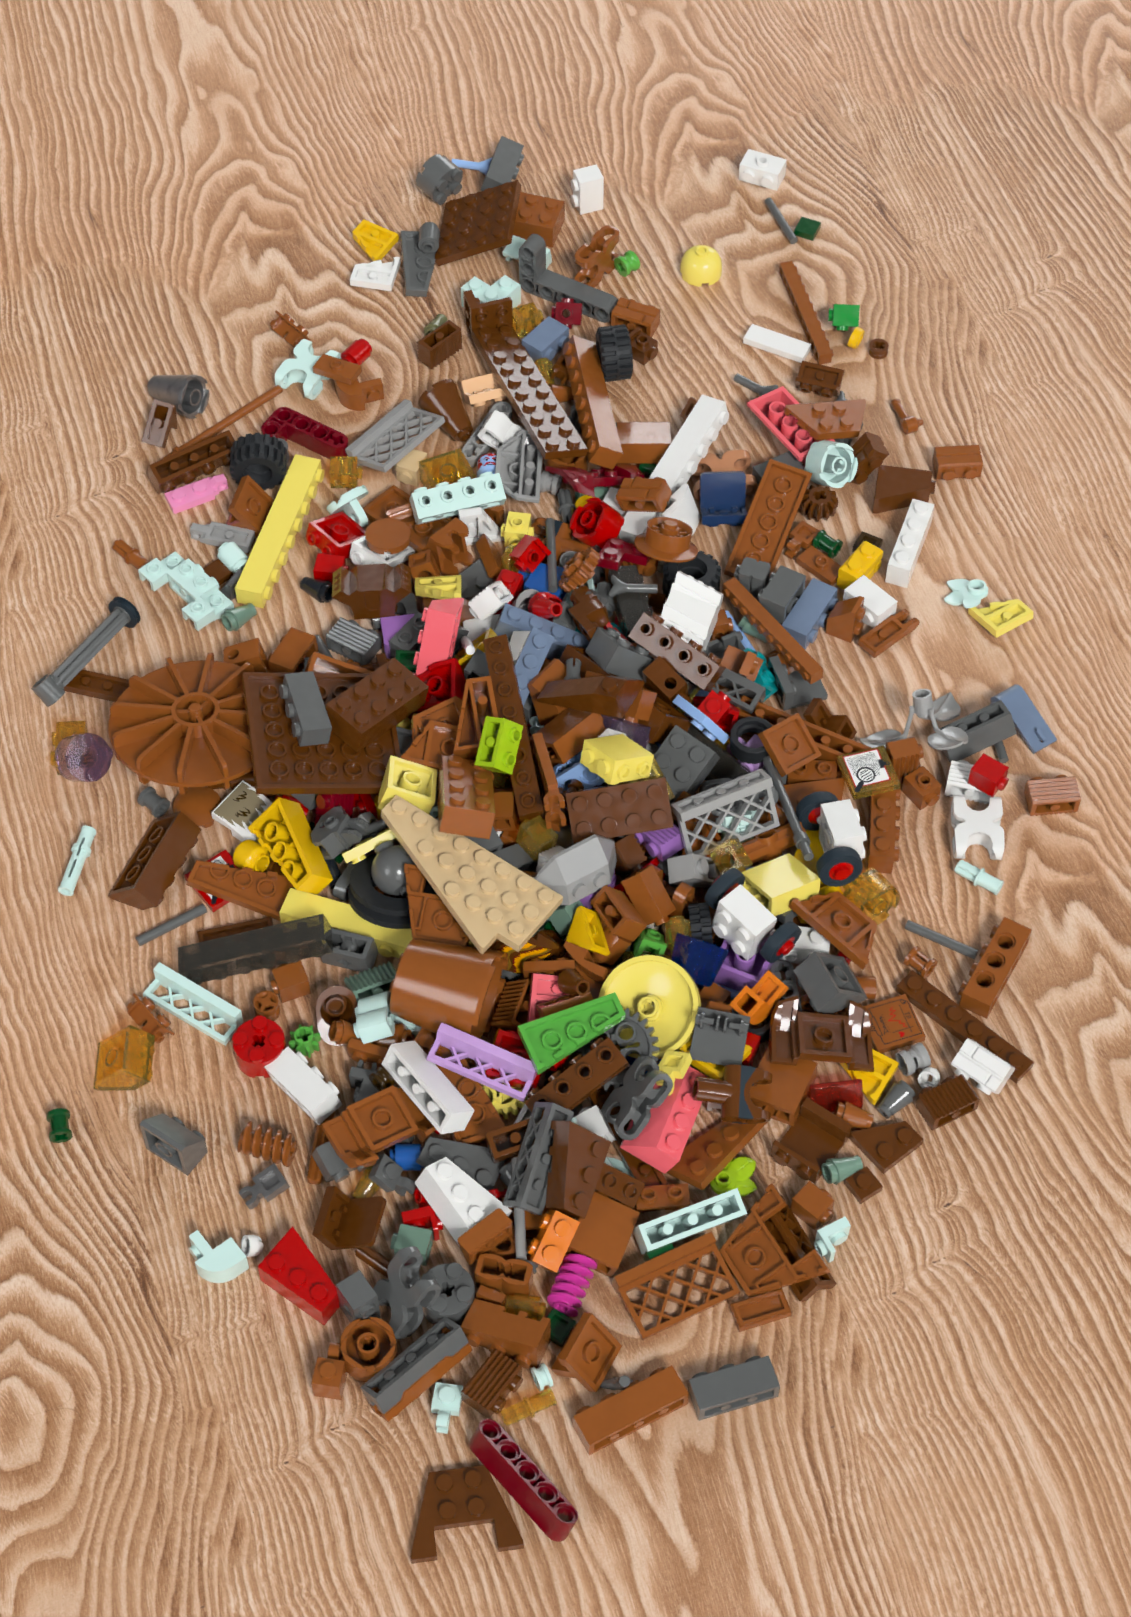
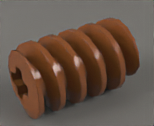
(267, 1145)

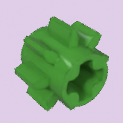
(308, 1036)

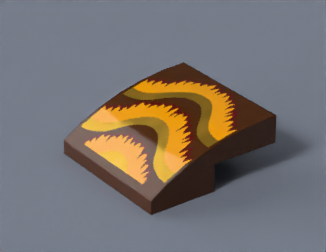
(536, 948)

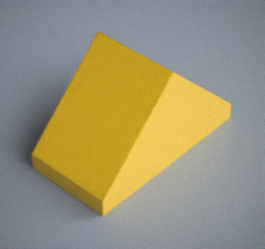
(588, 932)

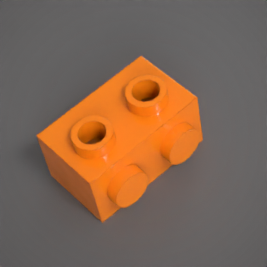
(552, 1241)

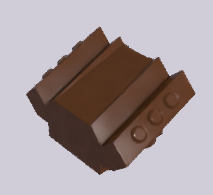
(372, 589)

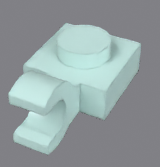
(445, 1403)

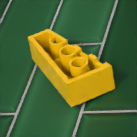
(288, 839)

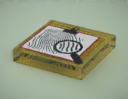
(868, 772)

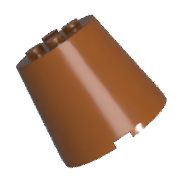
(448, 986)

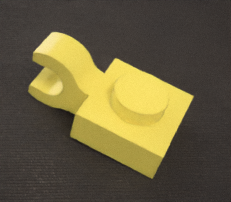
(675, 1065)

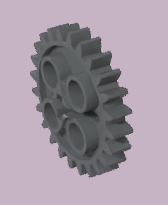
(640, 1035)

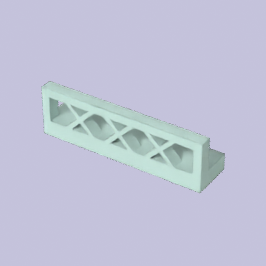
(196, 995)

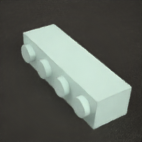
(689, 1221)

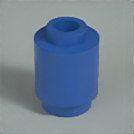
(406, 1156)

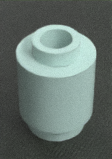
(232, 556)

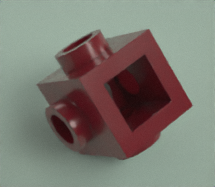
(575, 312)

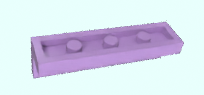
(487, 1054)

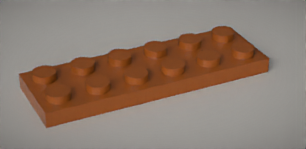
(770, 516)

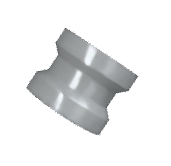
(550, 482)

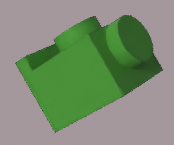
(650, 941)

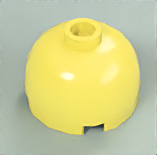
(701, 265)

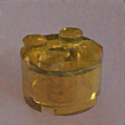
(872, 894)

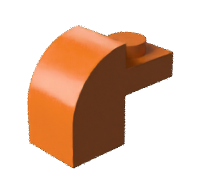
(759, 1000)

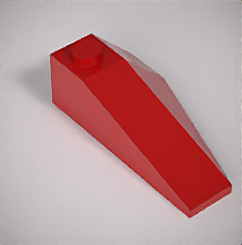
(444, 682)

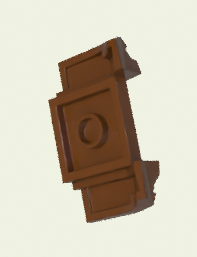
(820, 1036)

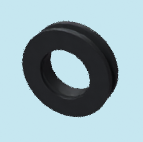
(373, 905)

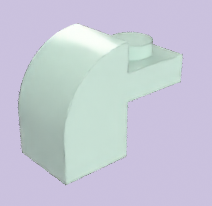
(220, 1263)

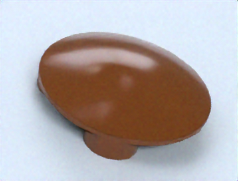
(198, 805)

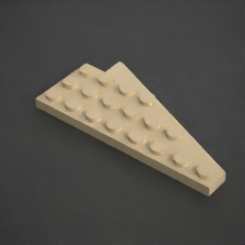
(475, 885)

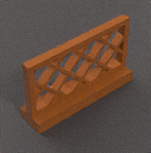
(659, 1268)

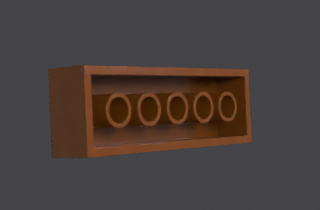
(663, 715)

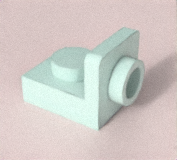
(831, 1234)

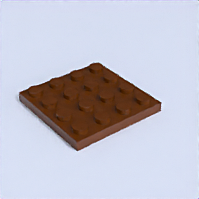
(478, 222)

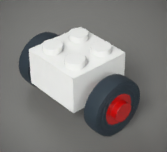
(838, 834)
(746, 921)

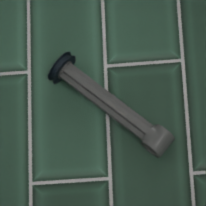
(51, 686)

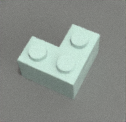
(501, 289)

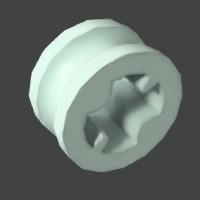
(541, 1377)

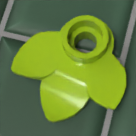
(737, 1176)

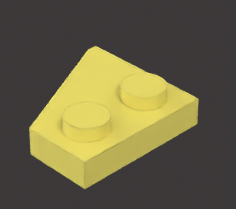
(439, 587)
(1002, 616)

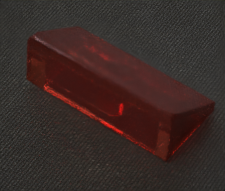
(830, 1093)

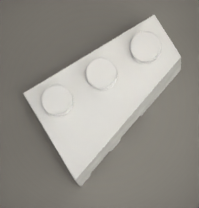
(456, 1197)

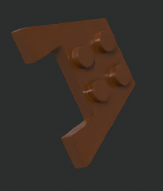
(460, 1500)

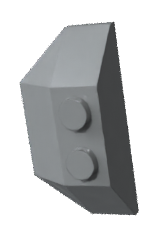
(520, 467)
(580, 869)

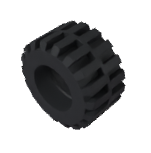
(615, 352)
(260, 458)
(701, 568)

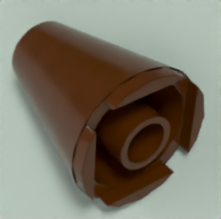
(448, 402)

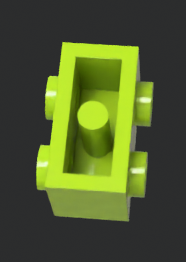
(499, 745)

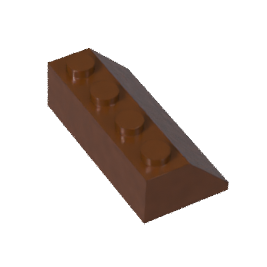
(156, 861)

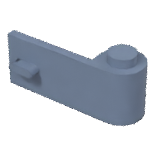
(1026, 718)

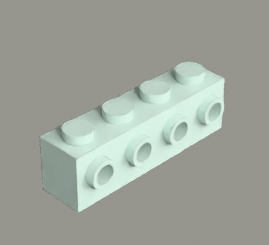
(448, 498)

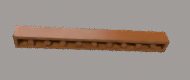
(805, 312)
(772, 630)

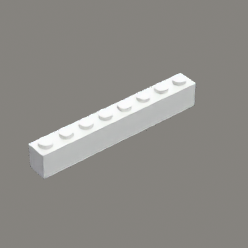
(681, 457)

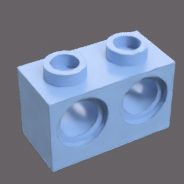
(575, 770)

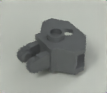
(339, 832)

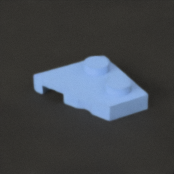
(701, 721)

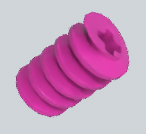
(568, 1283)

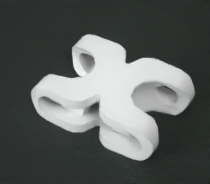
(977, 827)

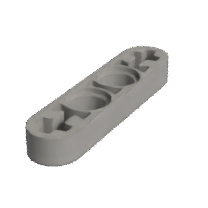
(481, 449)

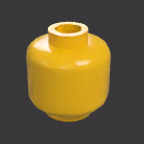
(251, 855)

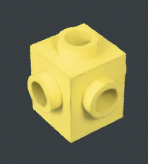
(516, 527)

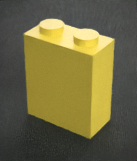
(780, 882)

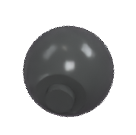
(388, 868)

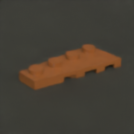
(243, 887)
(485, 1117)
(713, 1152)

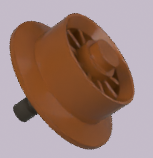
(667, 541)

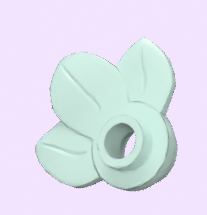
(966, 592)

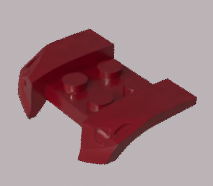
(585, 481)

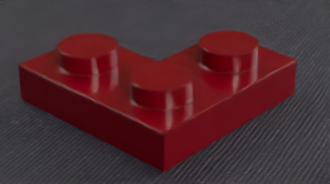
(617, 551)

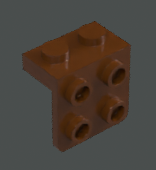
(347, 1221)

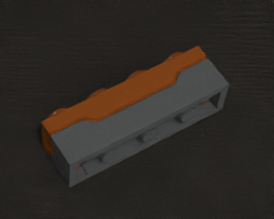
(416, 1369)

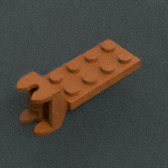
(441, 536)

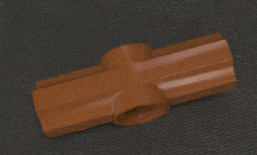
(769, 843)

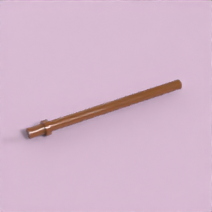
(229, 420)

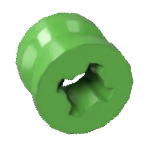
(627, 263)

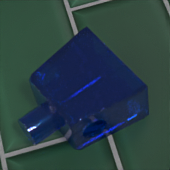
(698, 958)

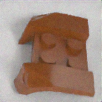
(375, 1125)

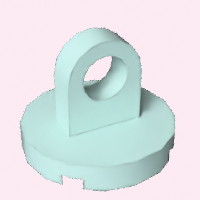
(351, 506)

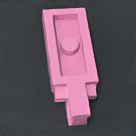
(195, 493)

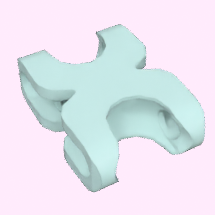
(301, 370)

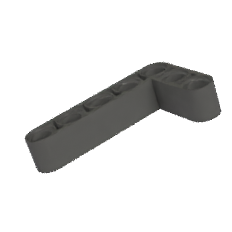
(552, 286)

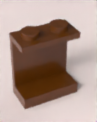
(811, 1141)

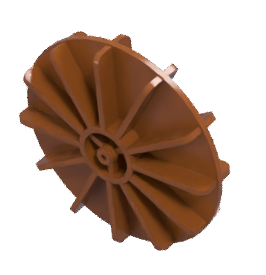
(184, 724)

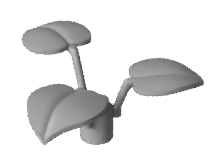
(942, 709)

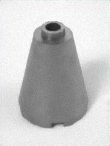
(184, 391)

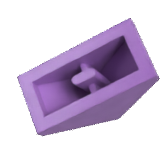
(390, 627)

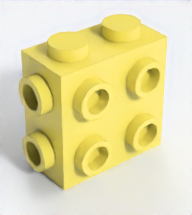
(616, 759)

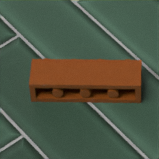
(630, 1409)

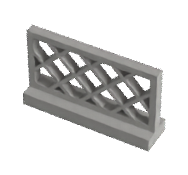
(390, 428)
(726, 795)

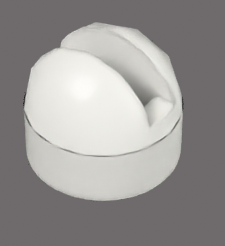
(924, 1076)
(251, 1245)

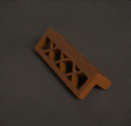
(792, 1245)

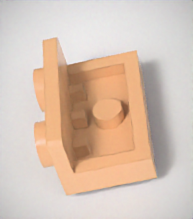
(482, 388)

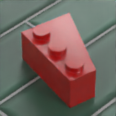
(299, 1277)

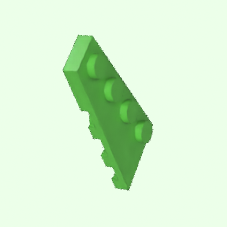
(566, 1031)

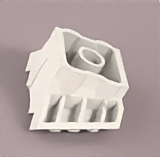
(692, 608)

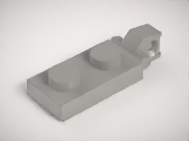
(219, 533)

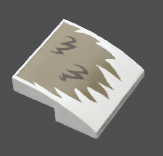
(241, 810)

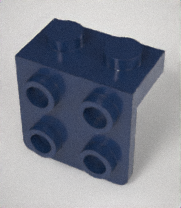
(722, 498)

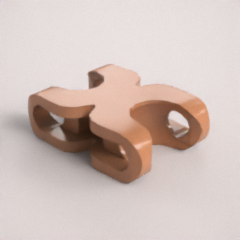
(731, 461)

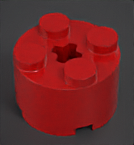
(596, 522)
(257, 1045)

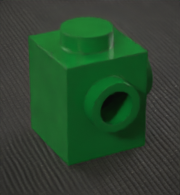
(844, 316)

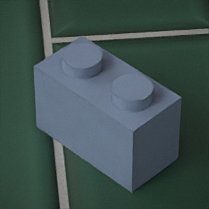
(546, 339)

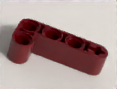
(305, 431)

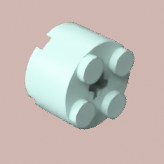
(831, 463)

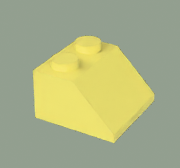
(409, 781)

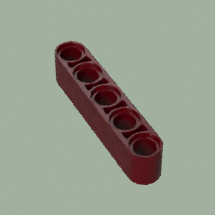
(523, 1480)

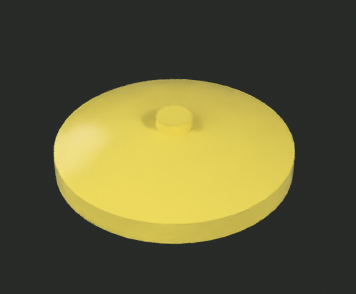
(659, 993)

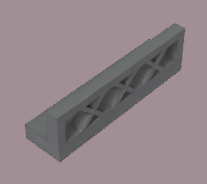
(738, 685)
(533, 1181)

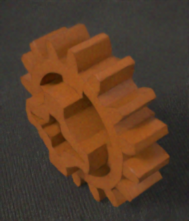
(579, 569)

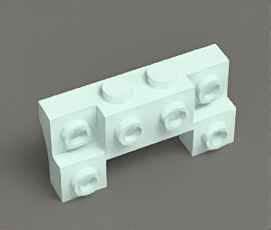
(191, 584)

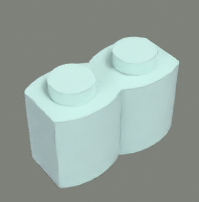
(374, 1018)

